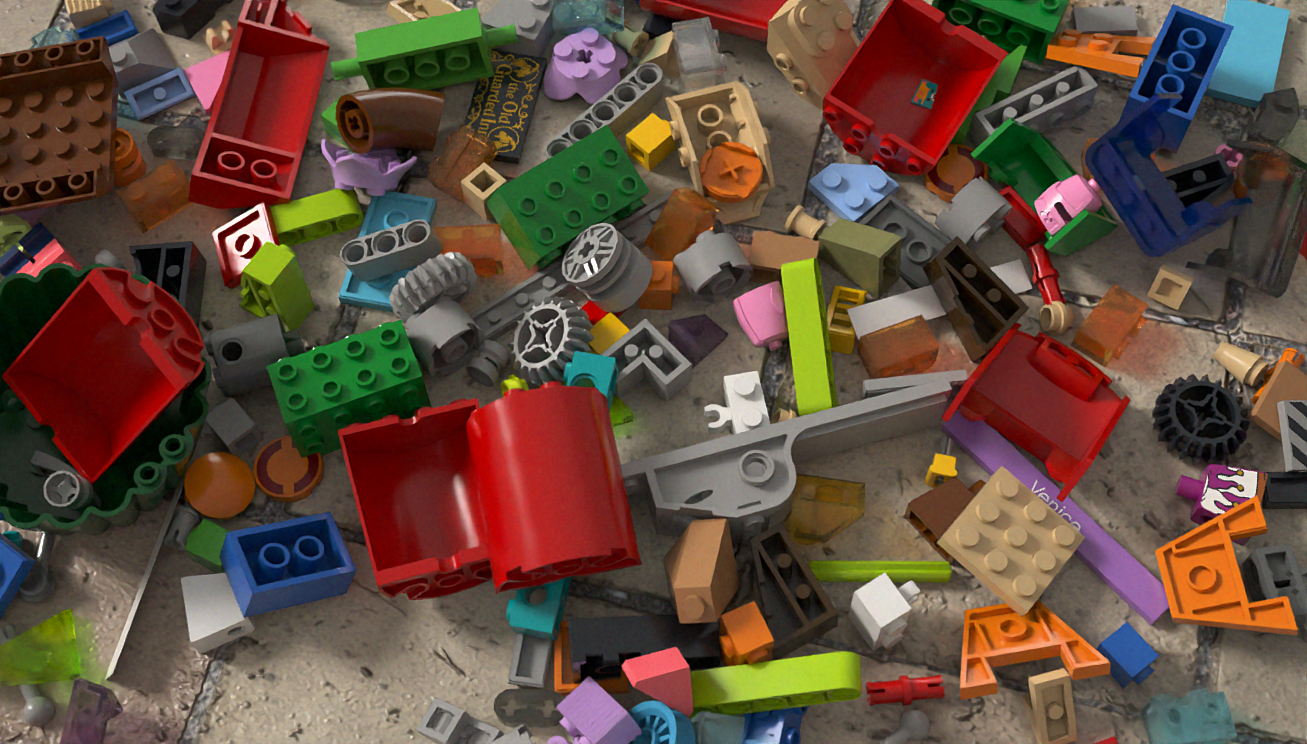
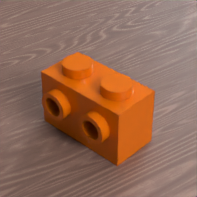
(744, 636)

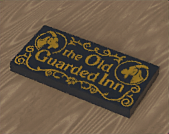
(506, 102)

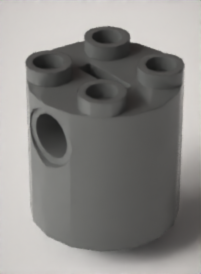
(246, 351)

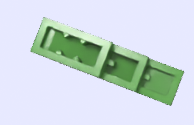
(996, 90)

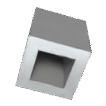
(233, 427)

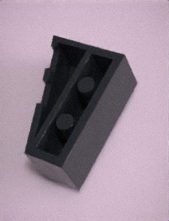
(185, 17)
(1200, 180)
(176, 269)

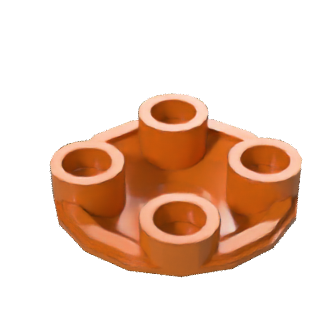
(219, 485)

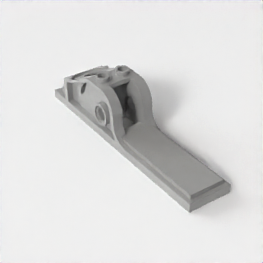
(754, 473)

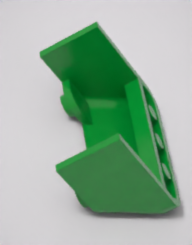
(1033, 165)

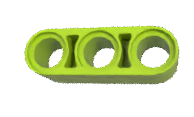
(317, 216)

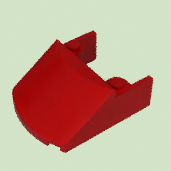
(1043, 402)

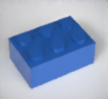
(286, 563)

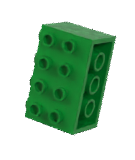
(1009, 22)
(566, 196)
(347, 384)

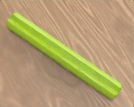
(869, 570)

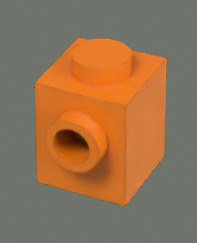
(661, 287)

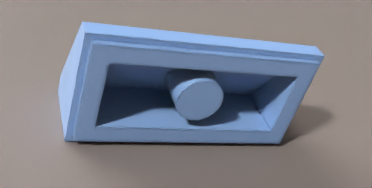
(159, 93)

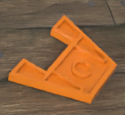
(1100, 51)
(1206, 582)
(1002, 637)

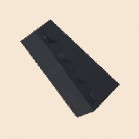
(600, 643)

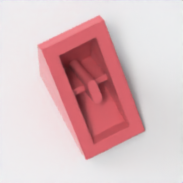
(663, 677)

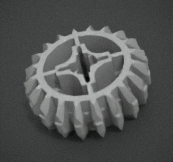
(438, 277)
(549, 339)

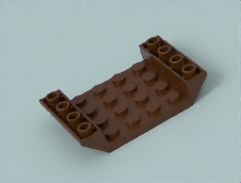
(57, 125)

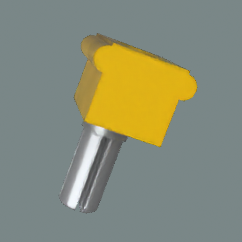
(942, 466)

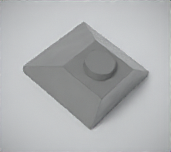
(139, 60)

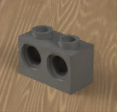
(1275, 574)

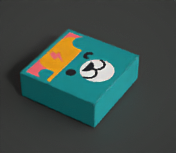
(925, 94)

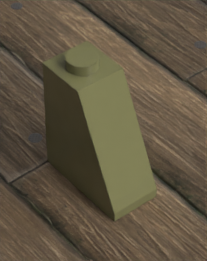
(862, 254)

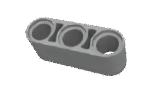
(391, 250)

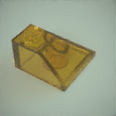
(824, 507)

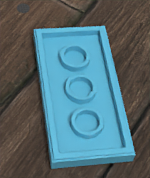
(1251, 54)
(384, 213)

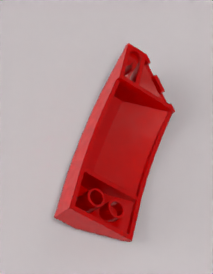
(260, 110)

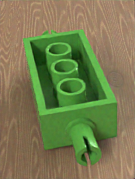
(426, 52)

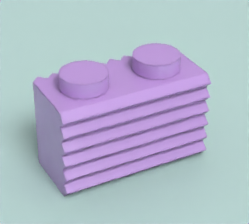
(596, 716)

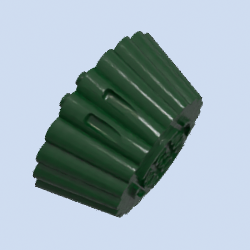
(138, 477)

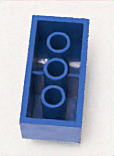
(1180, 63)

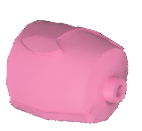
(1067, 200)
(763, 315)

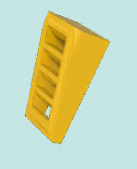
(843, 338)

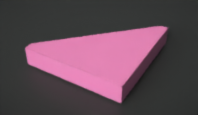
(206, 79)

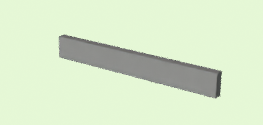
(502, 312)

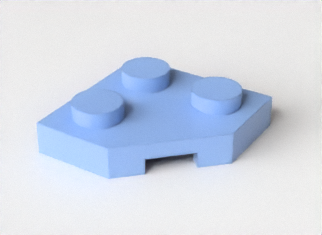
(852, 189)

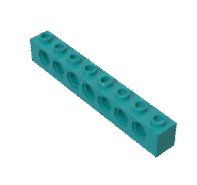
(545, 618)

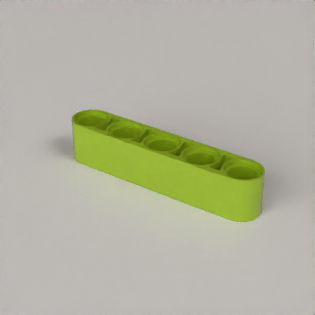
(809, 336)
(777, 684)

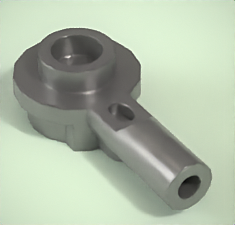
(39, 582)

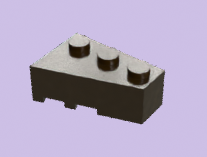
(973, 297)
(790, 593)

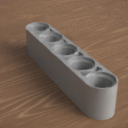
(619, 107)

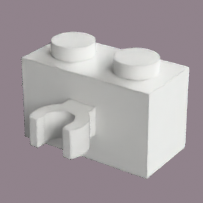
(744, 405)
(882, 611)

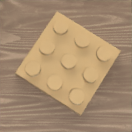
(1011, 541)

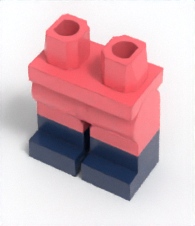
(43, 247)

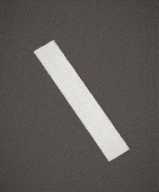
(923, 301)
(144, 580)

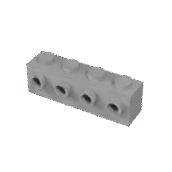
(1040, 105)

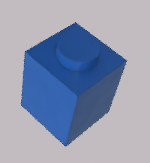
(1129, 656)

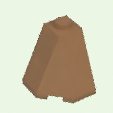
(702, 571)

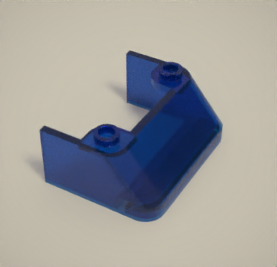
(1139, 190)

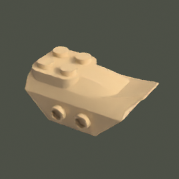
(812, 45)
(714, 117)

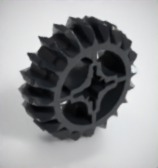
(1222, 420)

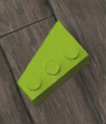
(276, 285)

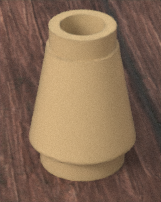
(1241, 363)

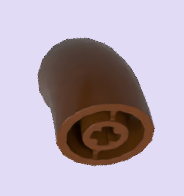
(390, 119)

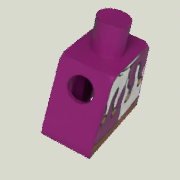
(1220, 490)

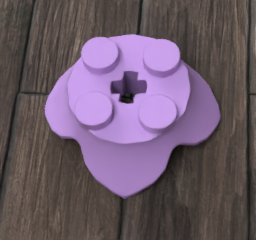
(585, 66)
(375, 170)

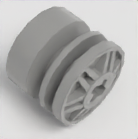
(607, 268)

